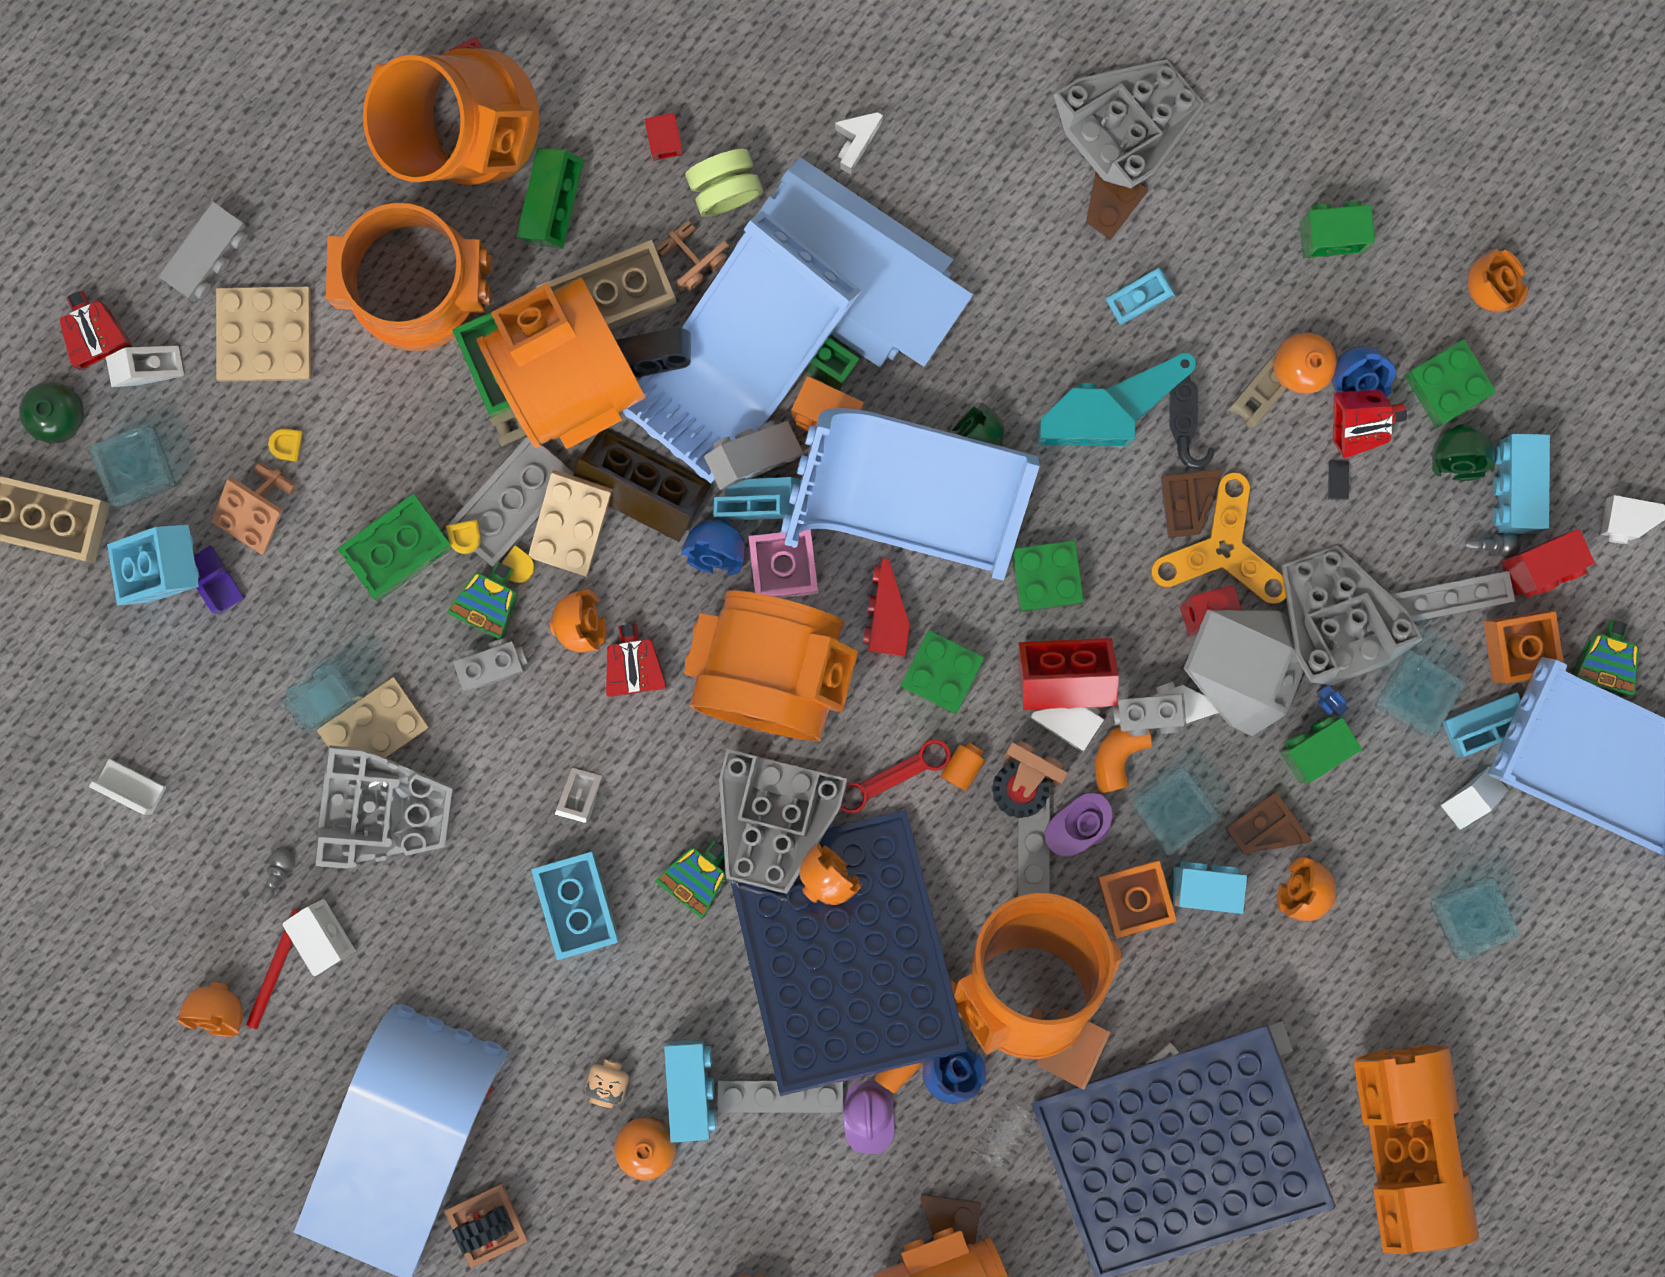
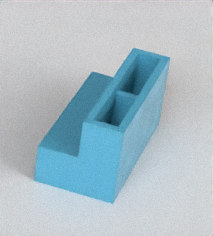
(756, 499)
(1481, 726)

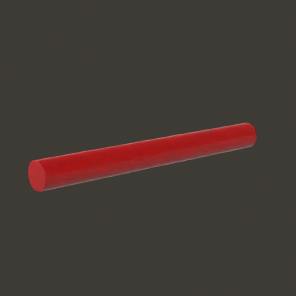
(270, 978)

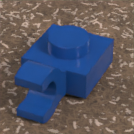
(1331, 701)

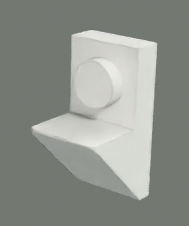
(861, 131)

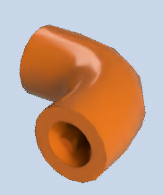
(1112, 757)

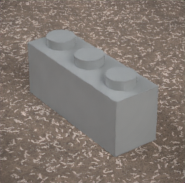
(204, 253)
(752, 453)

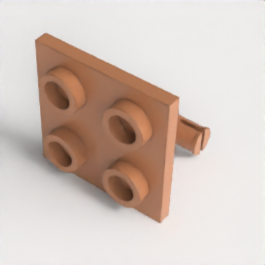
(694, 276)
(248, 513)
(1079, 1059)

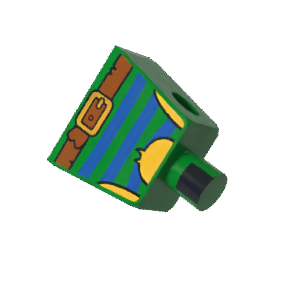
(487, 601)
(1609, 661)
(695, 878)

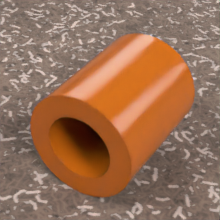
(964, 766)

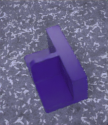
(215, 582)

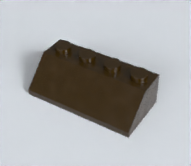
(643, 483)

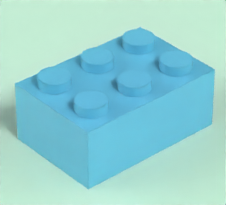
(1522, 484)
(153, 564)
(1204, 889)
(575, 905)
(689, 1090)

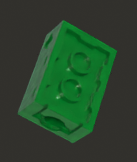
(395, 548)

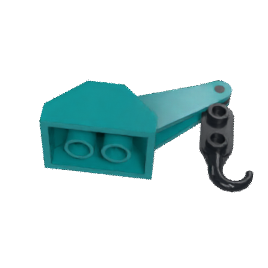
(1109, 416)

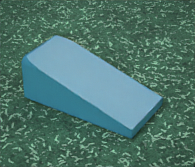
(1141, 295)

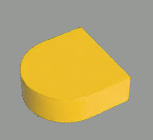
(286, 444)
(464, 536)
(522, 565)

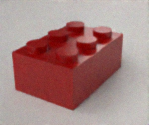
(1549, 564)
(1068, 674)

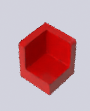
(663, 136)

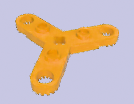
(1227, 527)

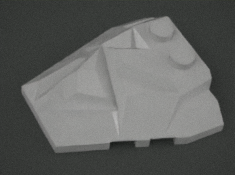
(377, 809)

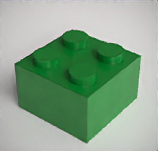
(1337, 230)
(1450, 383)
(1047, 576)
(942, 672)
(1320, 750)

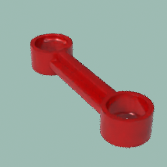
(896, 775)

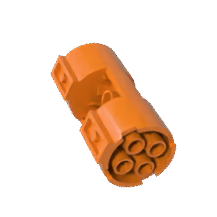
(1420, 1185)

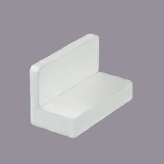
(129, 787)
(318, 937)

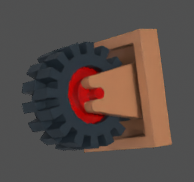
(1024, 784)
(486, 1225)

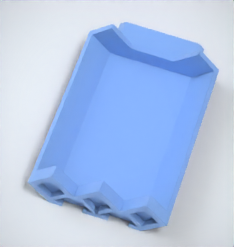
(902, 278)

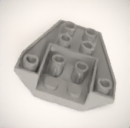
(1128, 119)
(1343, 618)
(1246, 666)
(773, 817)

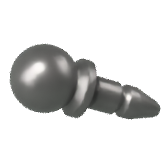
(1505, 545)
(280, 863)

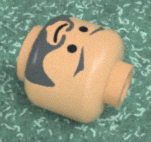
(606, 1084)

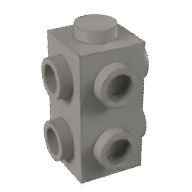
(490, 666)
(1151, 712)

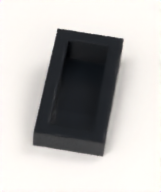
(1338, 480)

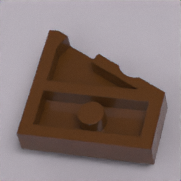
(1112, 205)
(1188, 501)
(1267, 827)
(954, 1213)

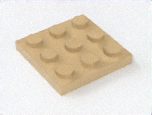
(263, 334)

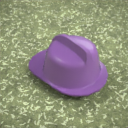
(1079, 825)
(868, 1117)

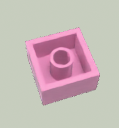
(781, 568)

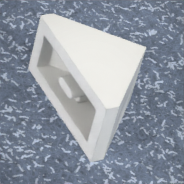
(579, 795)
(1474, 799)

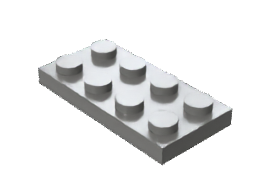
(511, 500)

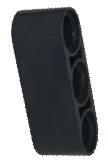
(657, 351)

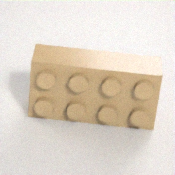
(625, 284)
(51, 520)

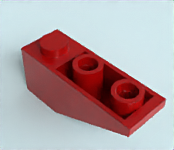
(890, 622)

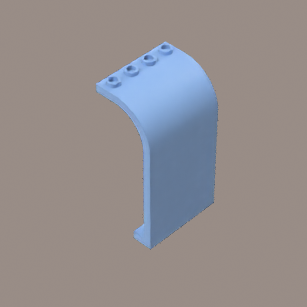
(747, 343)
(912, 488)
(1588, 755)
(399, 1140)

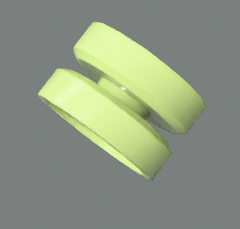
(724, 182)

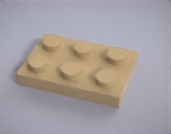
(570, 523)
(377, 722)

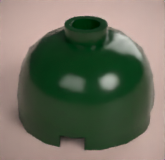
(51, 412)
(981, 425)
(1469, 453)

